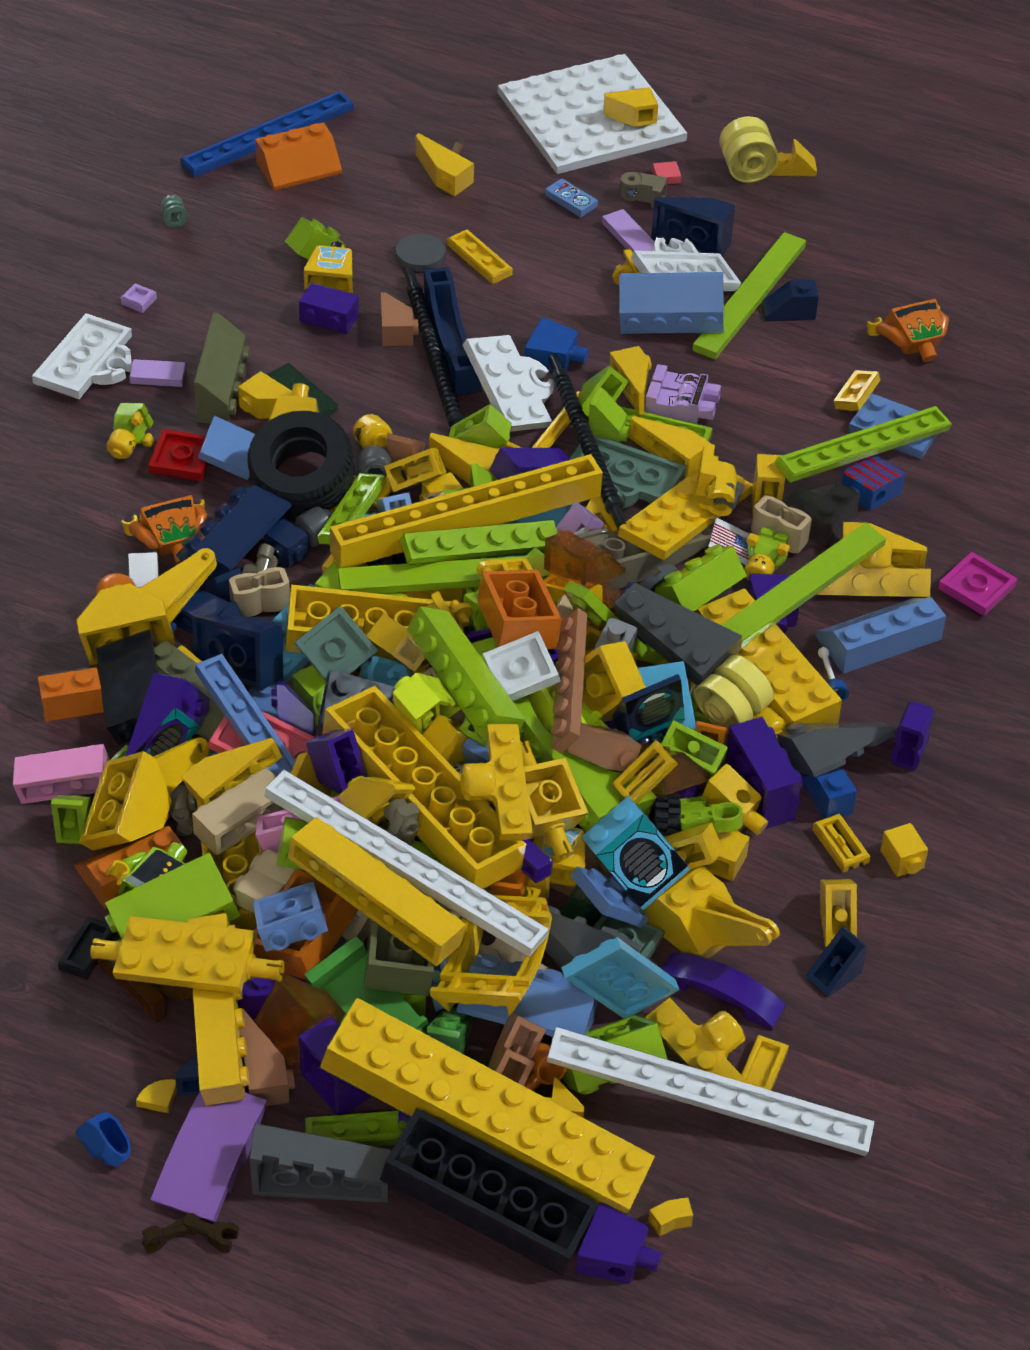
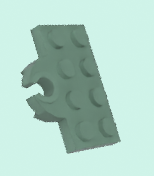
(637, 472)

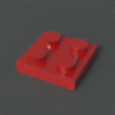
(177, 455)

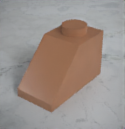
(397, 322)
(605, 747)

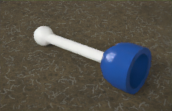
(837, 685)

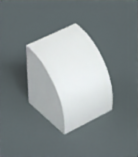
(143, 567)

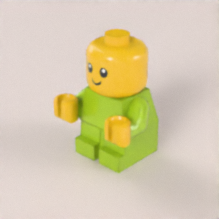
(129, 429)
(766, 551)

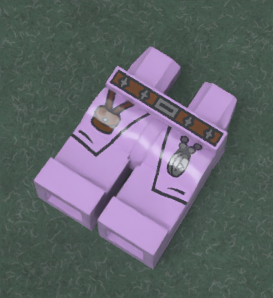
(682, 396)

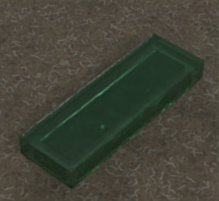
(288, 376)

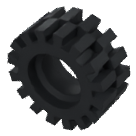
(666, 813)

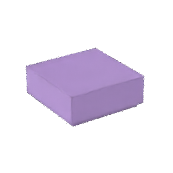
(138, 298)

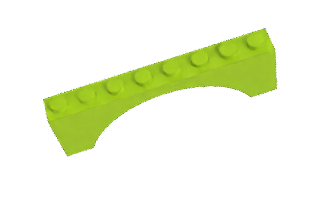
(592, 780)

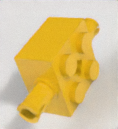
(553, 801)

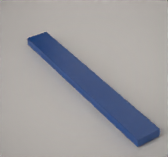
(245, 143)

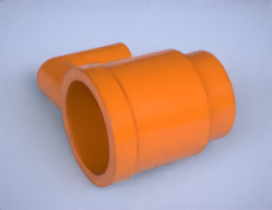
(543, 1071)

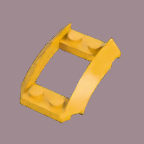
(490, 989)

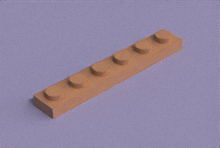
(569, 691)

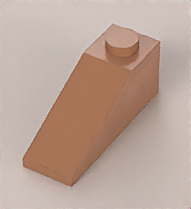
(265, 1066)

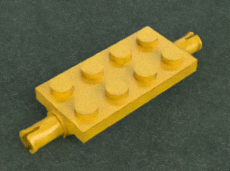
(186, 955)

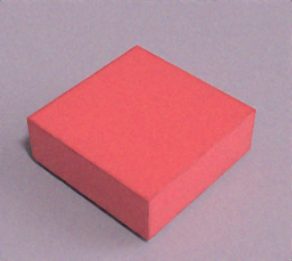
(668, 170)

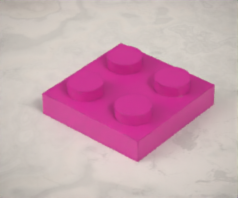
(977, 583)

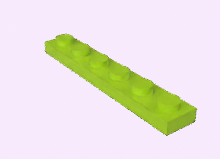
(476, 541)

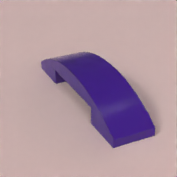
(727, 984)

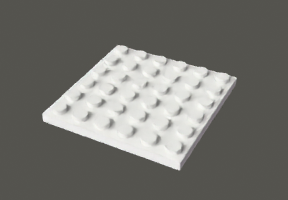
(567, 118)

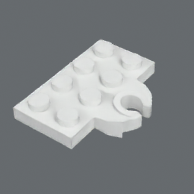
(683, 258)
(87, 357)
(511, 381)

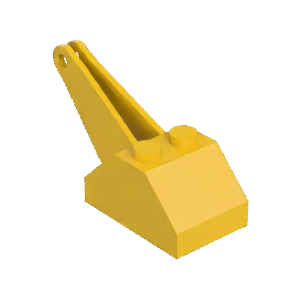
(131, 610)
(136, 794)
(704, 919)

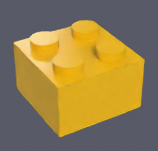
(609, 677)

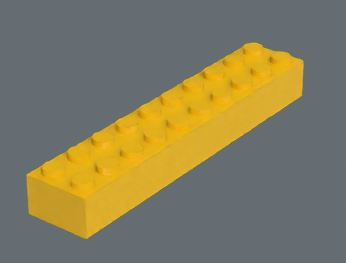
(424, 1074)

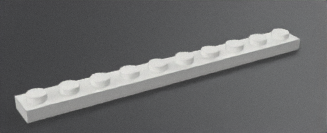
(410, 864)
(710, 1091)

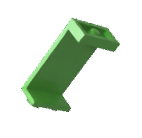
(343, 980)

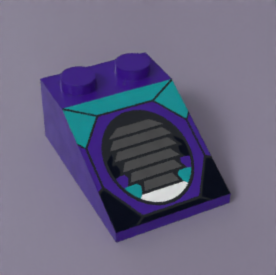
(168, 716)

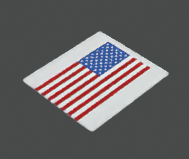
(729, 535)

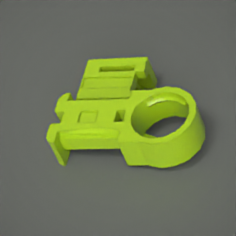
(696, 813)

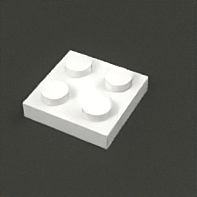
(522, 666)

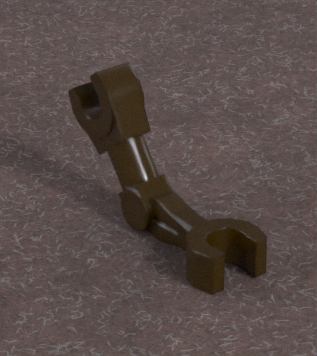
(156, 1237)

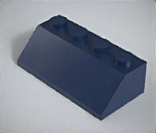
(236, 527)

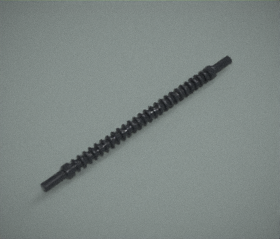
(433, 349)
(586, 438)

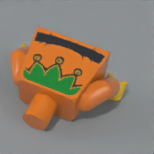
(913, 328)
(167, 524)

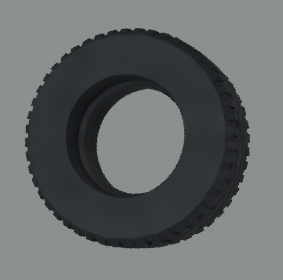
(302, 433)

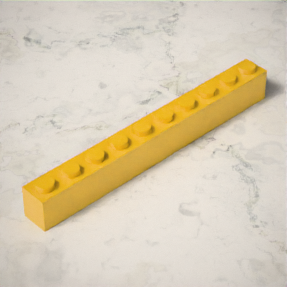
(477, 506)

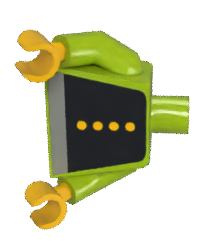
(146, 866)

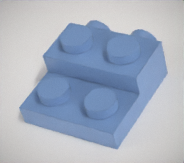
(289, 917)

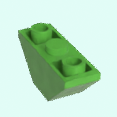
(451, 1029)

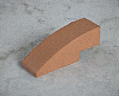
(516, 1048)

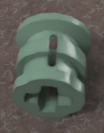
(173, 211)

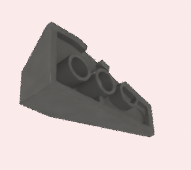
(823, 747)
(573, 937)

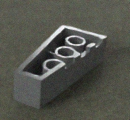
(677, 632)
(315, 1167)

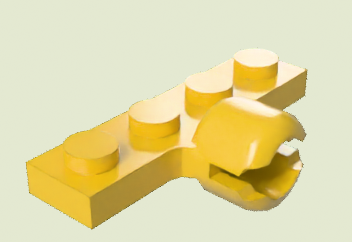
(879, 578)
(501, 782)
(700, 1045)

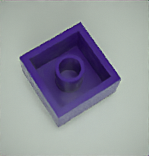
(334, 1091)

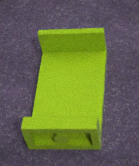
(175, 896)

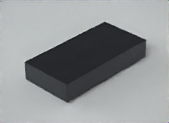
(77, 956)

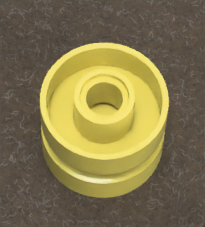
(748, 149)
(733, 693)

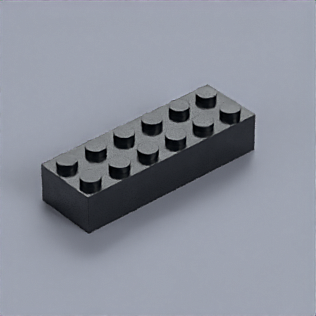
(488, 1191)

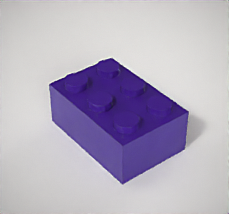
(766, 767)

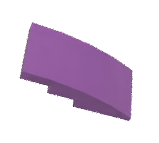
(208, 1156)

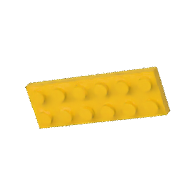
(673, 518)

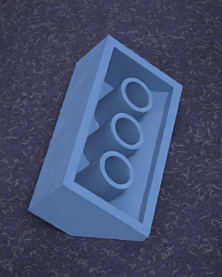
(671, 302)
(883, 633)
(547, 1002)

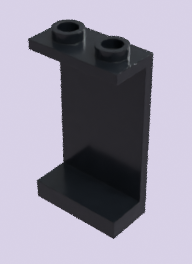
(124, 680)

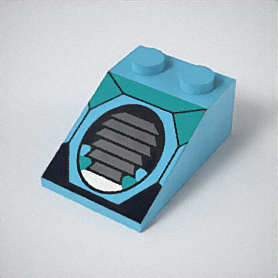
(635, 853)

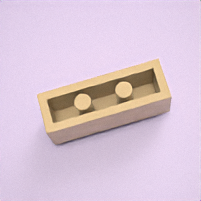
(234, 813)

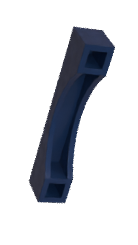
(446, 318)

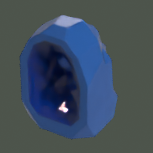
(105, 1139)

